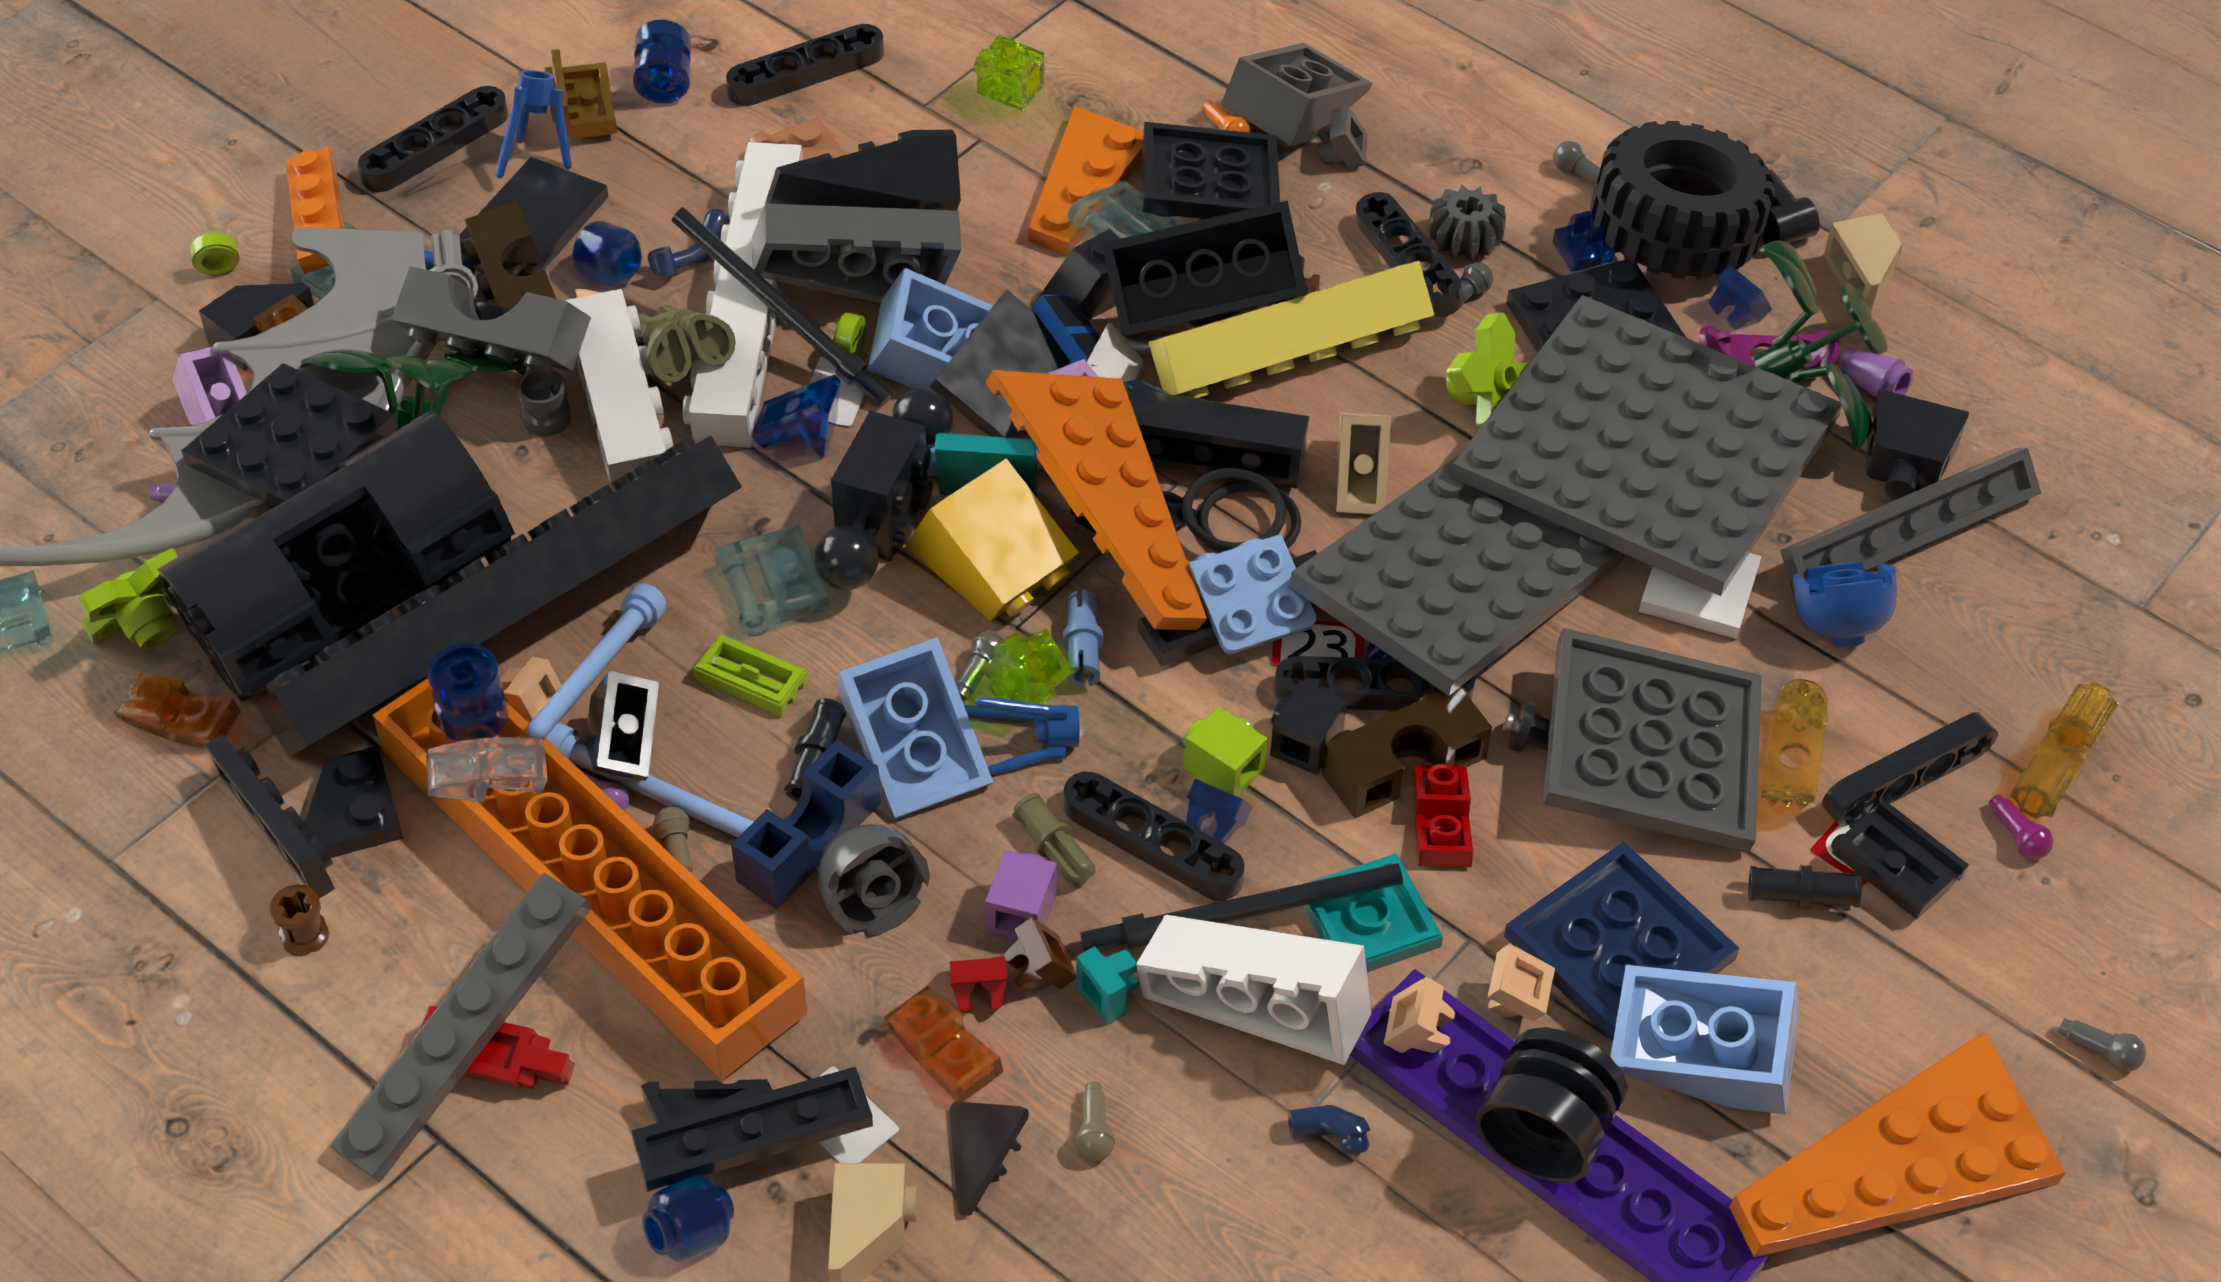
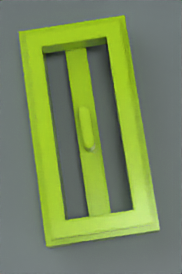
(745, 680)

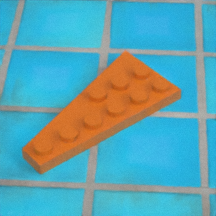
(1106, 474)
(1922, 1150)

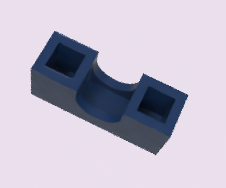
(781, 854)

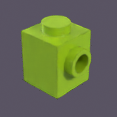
(1224, 751)

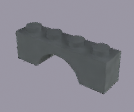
(536, 330)

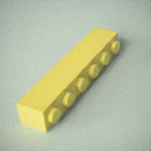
(1292, 329)

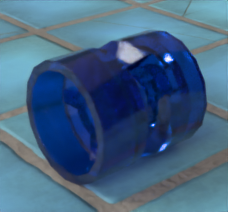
(662, 61)
(467, 692)

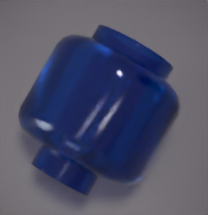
(607, 253)
(688, 1218)

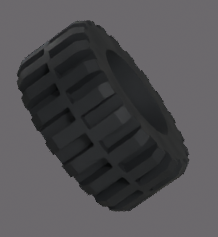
(1682, 199)

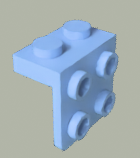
(1250, 594)

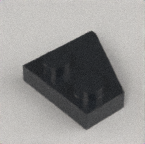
(352, 804)

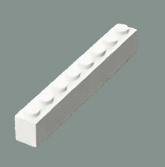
(730, 394)

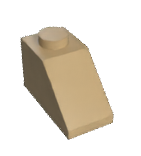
(1864, 254)
(1362, 462)
(868, 1217)

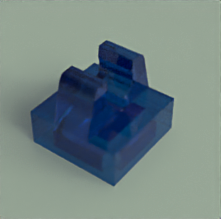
(1582, 243)
(1739, 291)
(1207, 800)

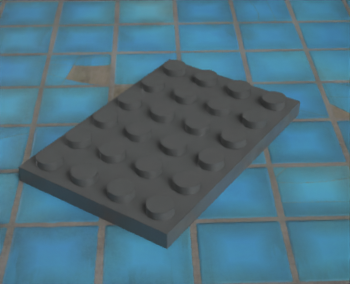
(1450, 577)

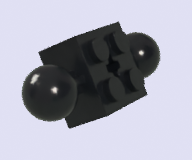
(881, 488)

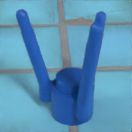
(534, 95)
(1053, 725)

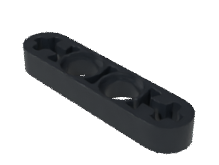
(852, 48)
(391, 165)
(1415, 249)
(1371, 672)
(1909, 768)
(1158, 829)

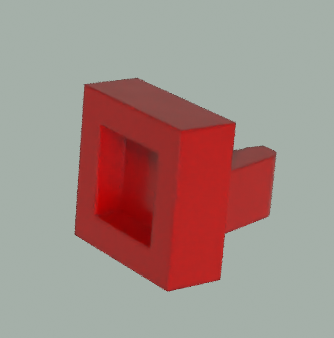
(988, 972)

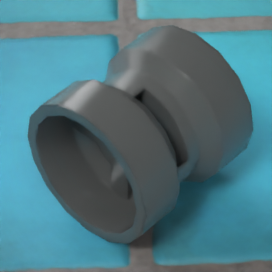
(544, 402)

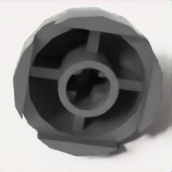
(871, 878)

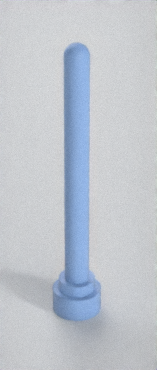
(639, 611)
(573, 748)

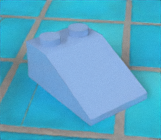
(921, 329)
(913, 727)
(1709, 1035)

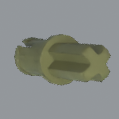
(1053, 839)

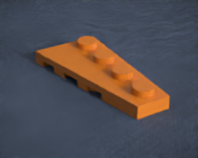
(1089, 159)

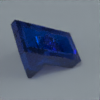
(801, 412)

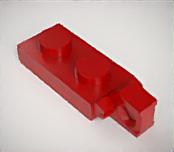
(518, 1058)

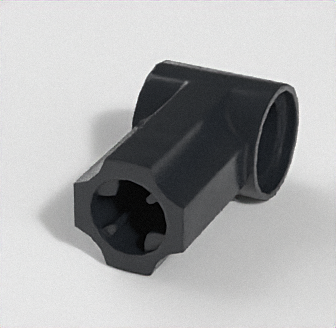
(1790, 217)

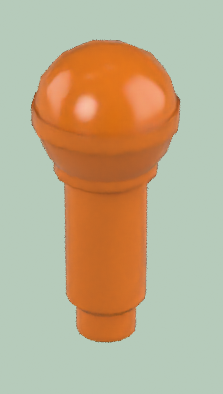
(1223, 119)

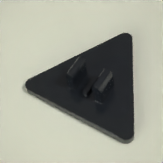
(980, 1143)

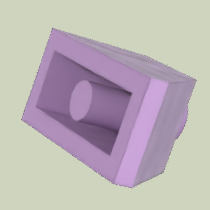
(207, 384)

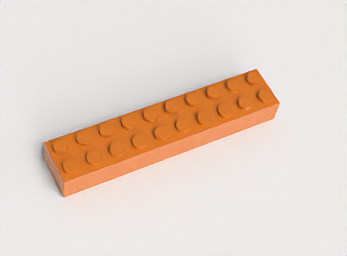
(648, 913)

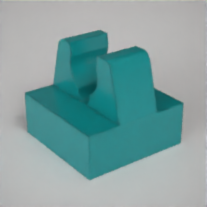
(1106, 981)

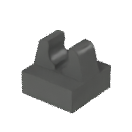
(1343, 139)

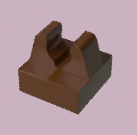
(1046, 957)

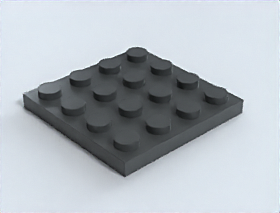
(1654, 740)

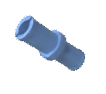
(1083, 638)

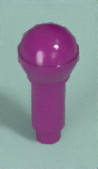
(2031, 838)

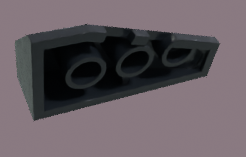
(903, 174)

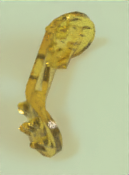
(1800, 724)

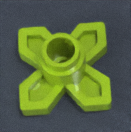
(1489, 373)
(132, 604)

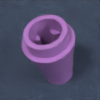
(1876, 371)

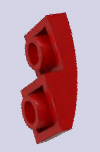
(1442, 816)

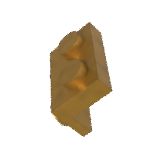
(586, 98)

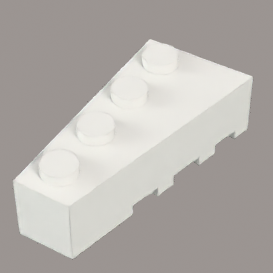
(616, 385)
(1261, 983)

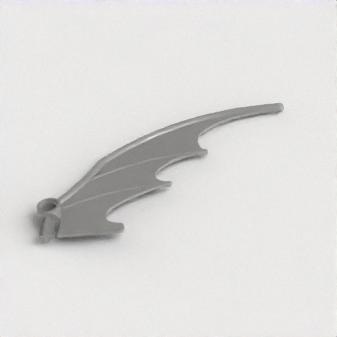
(353, 315)

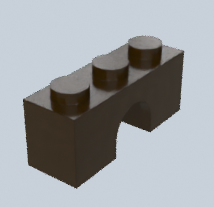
(504, 248)
(1438, 727)

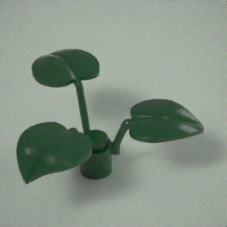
(1790, 358)
(430, 373)

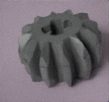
(1467, 222)

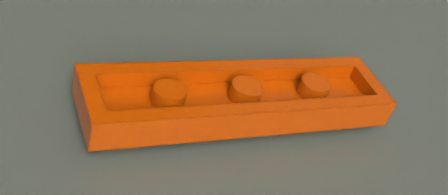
(314, 198)

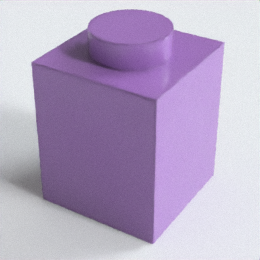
(1020, 890)

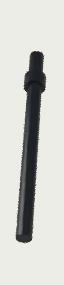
(849, 366)
(1137, 930)

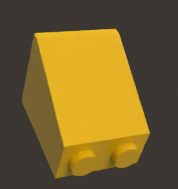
(994, 543)

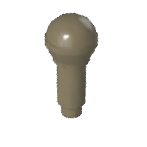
(672, 829)
(1094, 1137)

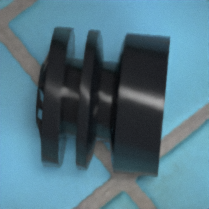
(1551, 1105)

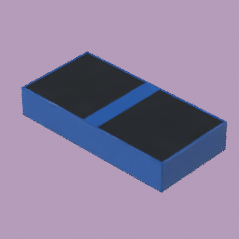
(1067, 325)

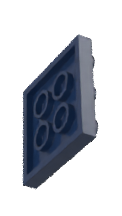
(1615, 918)

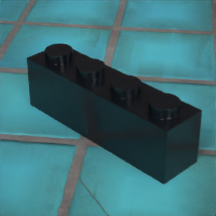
(1218, 435)

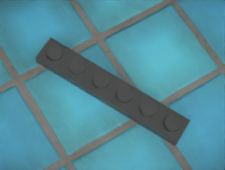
(1919, 516)
(461, 1027)

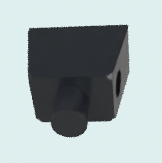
(1911, 442)

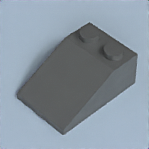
(1291, 91)

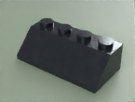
(1204, 268)

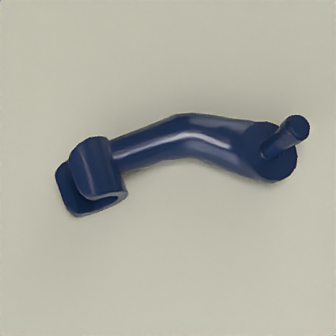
(666, 264)

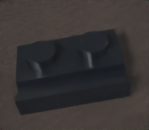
(1900, 859)

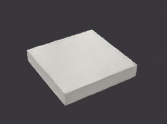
(1699, 608)

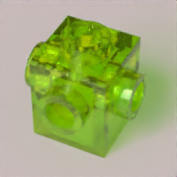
(1009, 72)
(1027, 668)

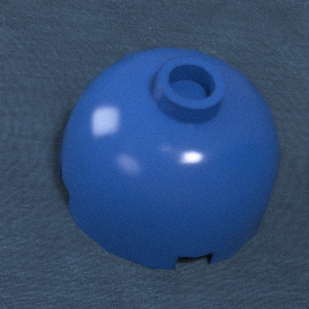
(1845, 600)

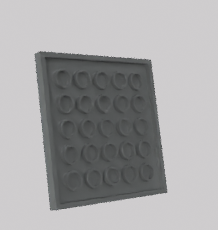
(1648, 443)

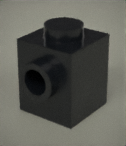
(1305, 724)

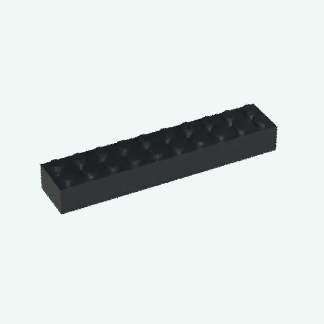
(490, 598)

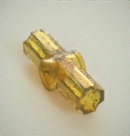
(2064, 750)

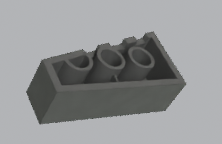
(853, 248)

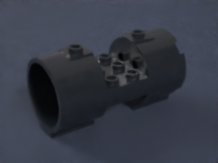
(336, 554)

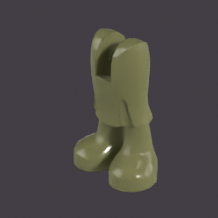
(672, 335)

